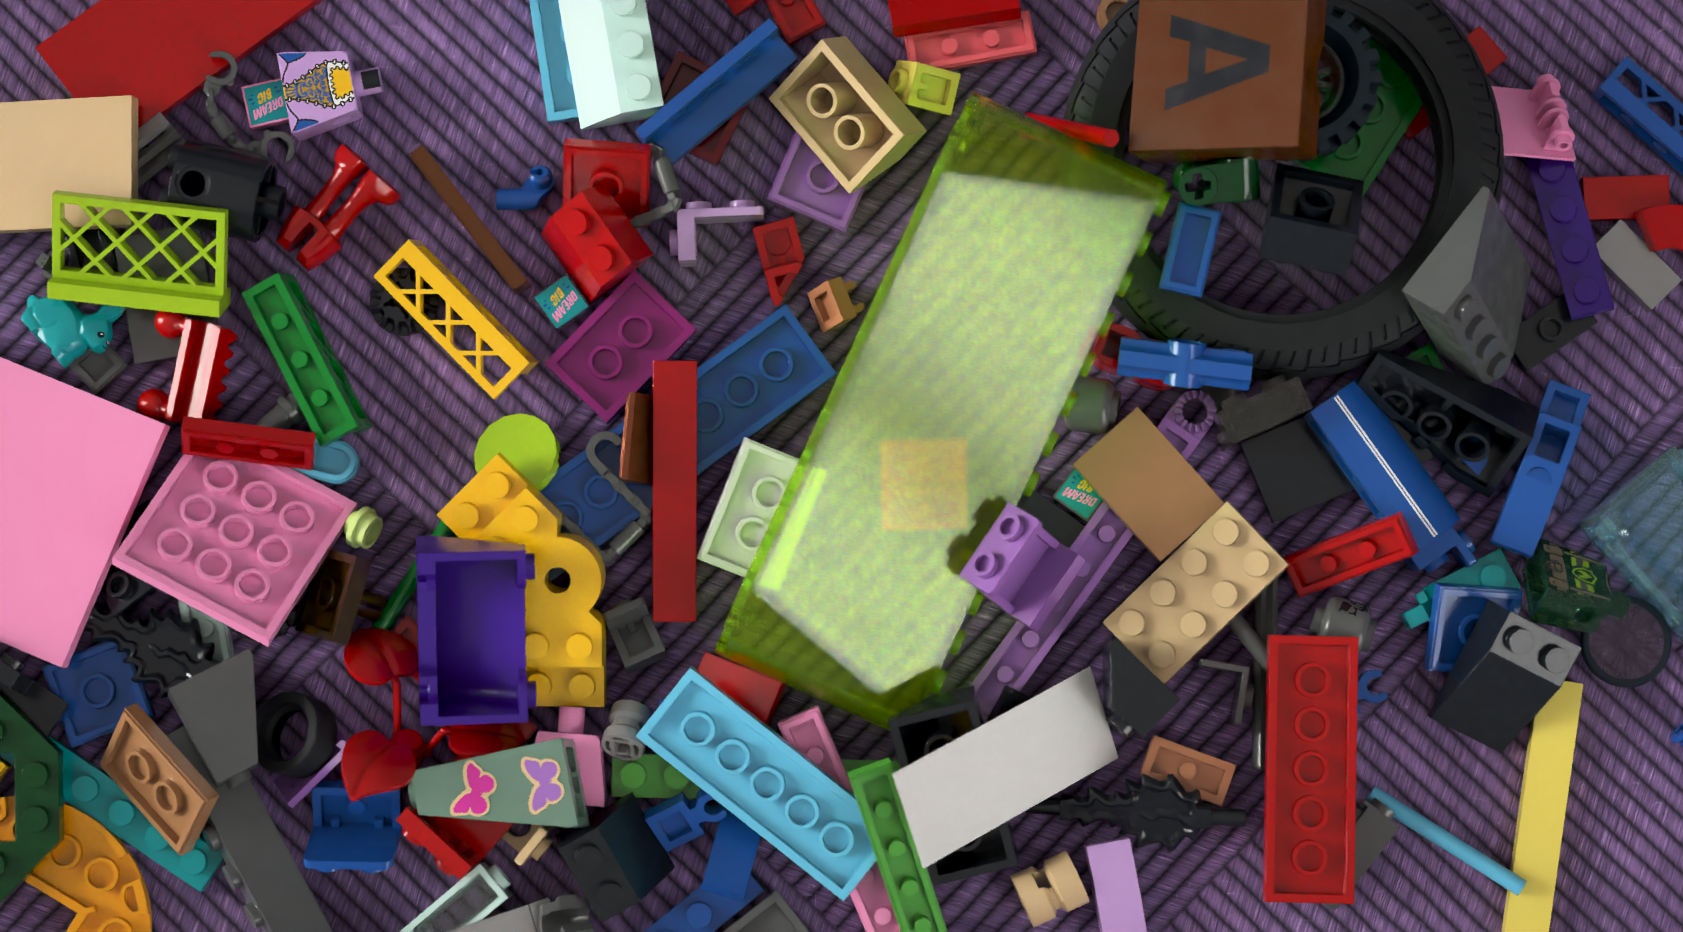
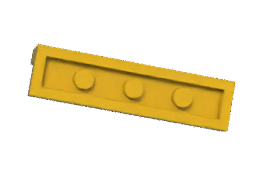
(467, 306)

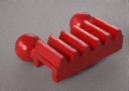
(197, 369)

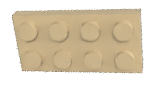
(1196, 593)

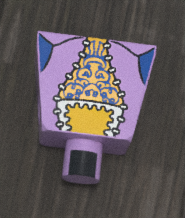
(324, 90)

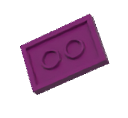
(617, 346)

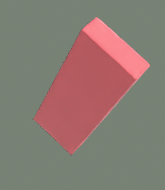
(973, 44)

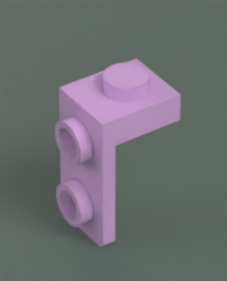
(684, 241)

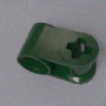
(1222, 180)

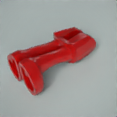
(304, 221)

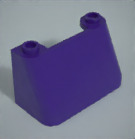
(472, 631)

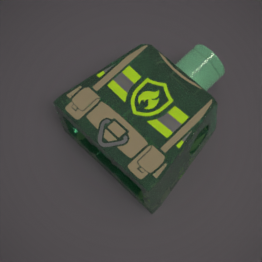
(1570, 589)

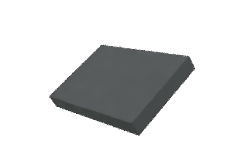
(146, 342)

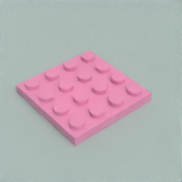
(235, 540)

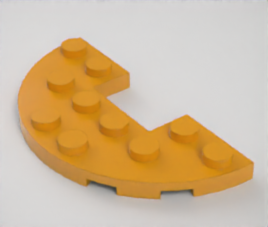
(89, 874)

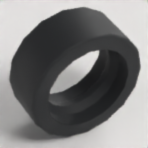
(318, 745)

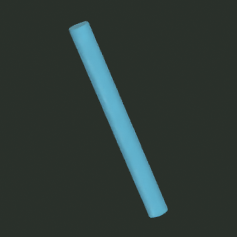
(1450, 842)

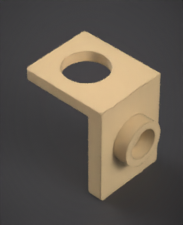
(532, 844)

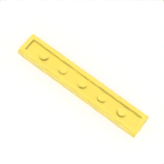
(1543, 810)

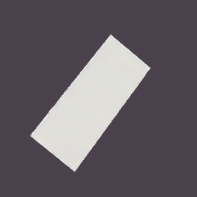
(1005, 767)

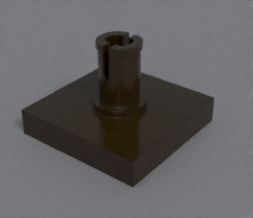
(337, 598)

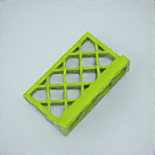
(131, 289)

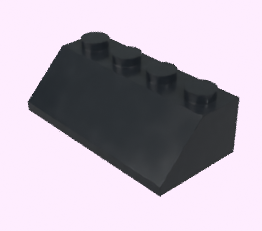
(927, 728)

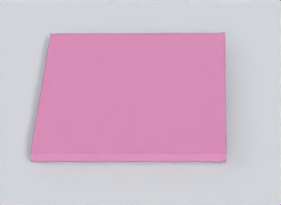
(65, 503)

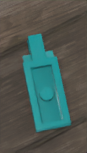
(1488, 571)

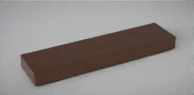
(470, 220)

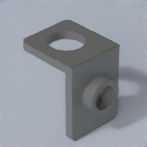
(1243, 690)

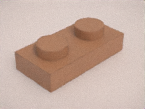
(1190, 767)

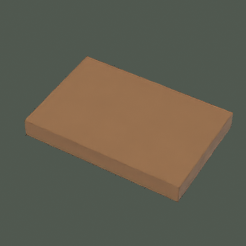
(1148, 484)
(158, 779)

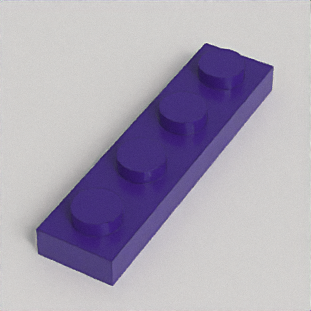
(1570, 237)

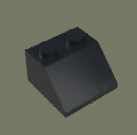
(1312, 219)
(1132, 692)
(615, 857)

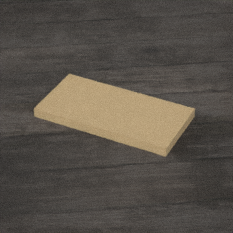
(70, 148)

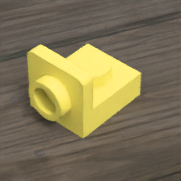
(924, 86)

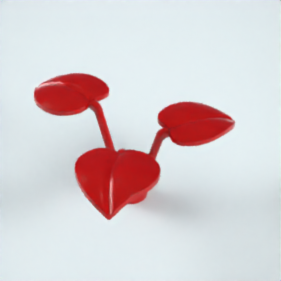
(372, 761)

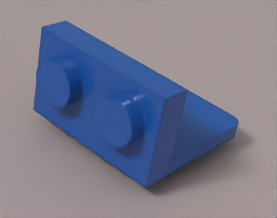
(354, 833)

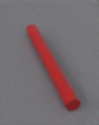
(1078, 130)

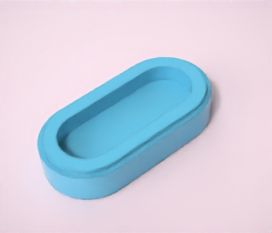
(334, 463)

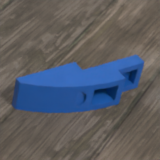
(1541, 469)

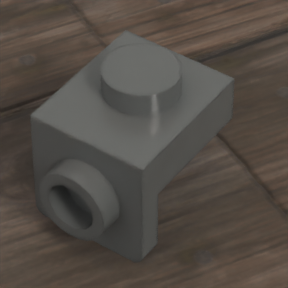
(634, 634)

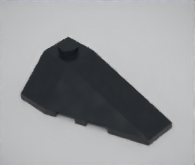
(1447, 411)

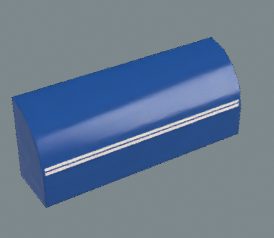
(1380, 463)

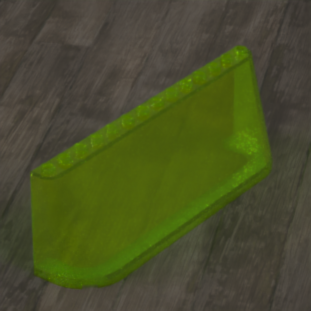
(941, 411)

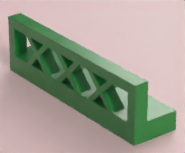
(306, 358)

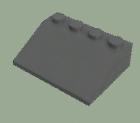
(1473, 292)

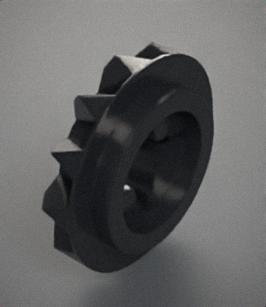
(393, 318)

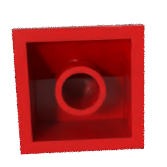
(595, 242)

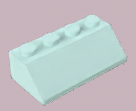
(611, 61)

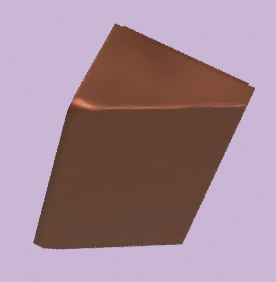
(637, 440)

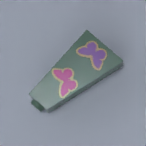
(513, 786)

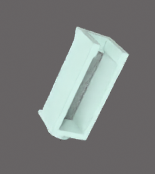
(465, 902)

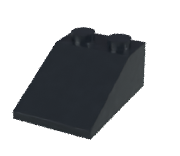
(1502, 677)

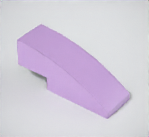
(1115, 886)

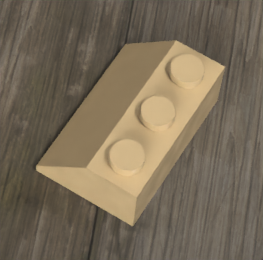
(846, 113)

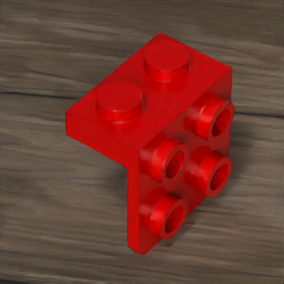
(453, 841)

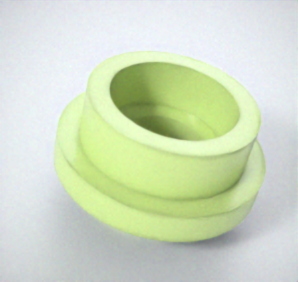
(363, 528)

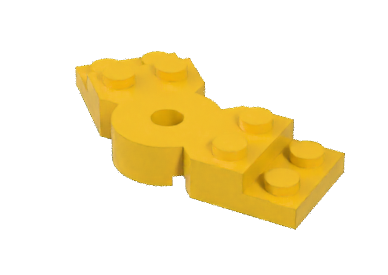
(561, 625)

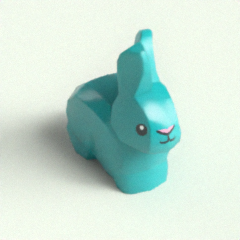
(68, 328)

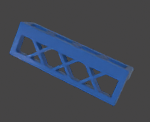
(719, 92)
(1638, 117)

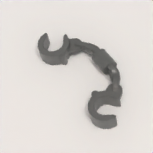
(223, 125)

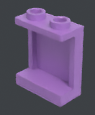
(1022, 567)

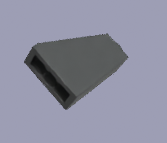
(221, 718)

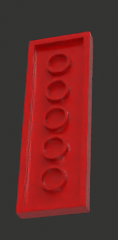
(1310, 769)

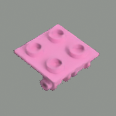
(1535, 121)

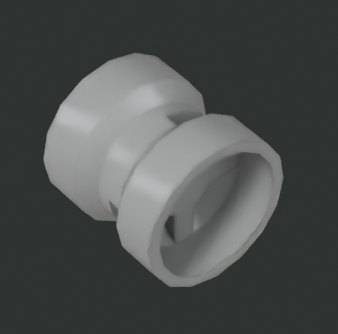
(626, 721)

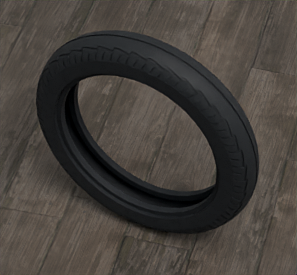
(1349, 335)

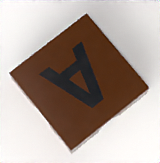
(1226, 80)

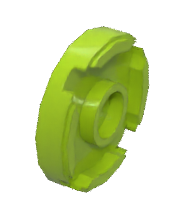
(525, 443)

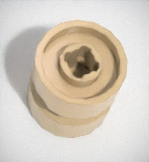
(1049, 889)

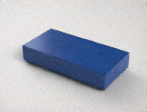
(1190, 250)
(731, 858)

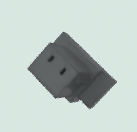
(45, 263)

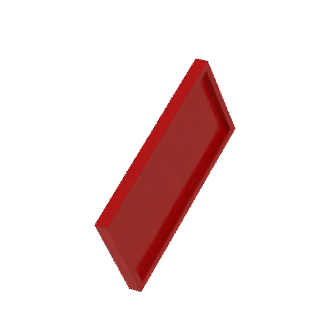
(160, 46)

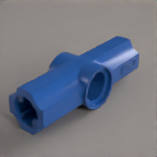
(1185, 363)

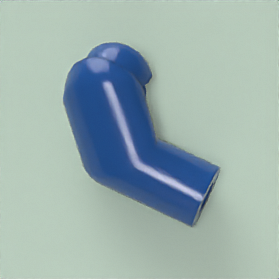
(531, 193)

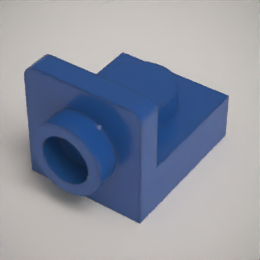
(1435, 554)

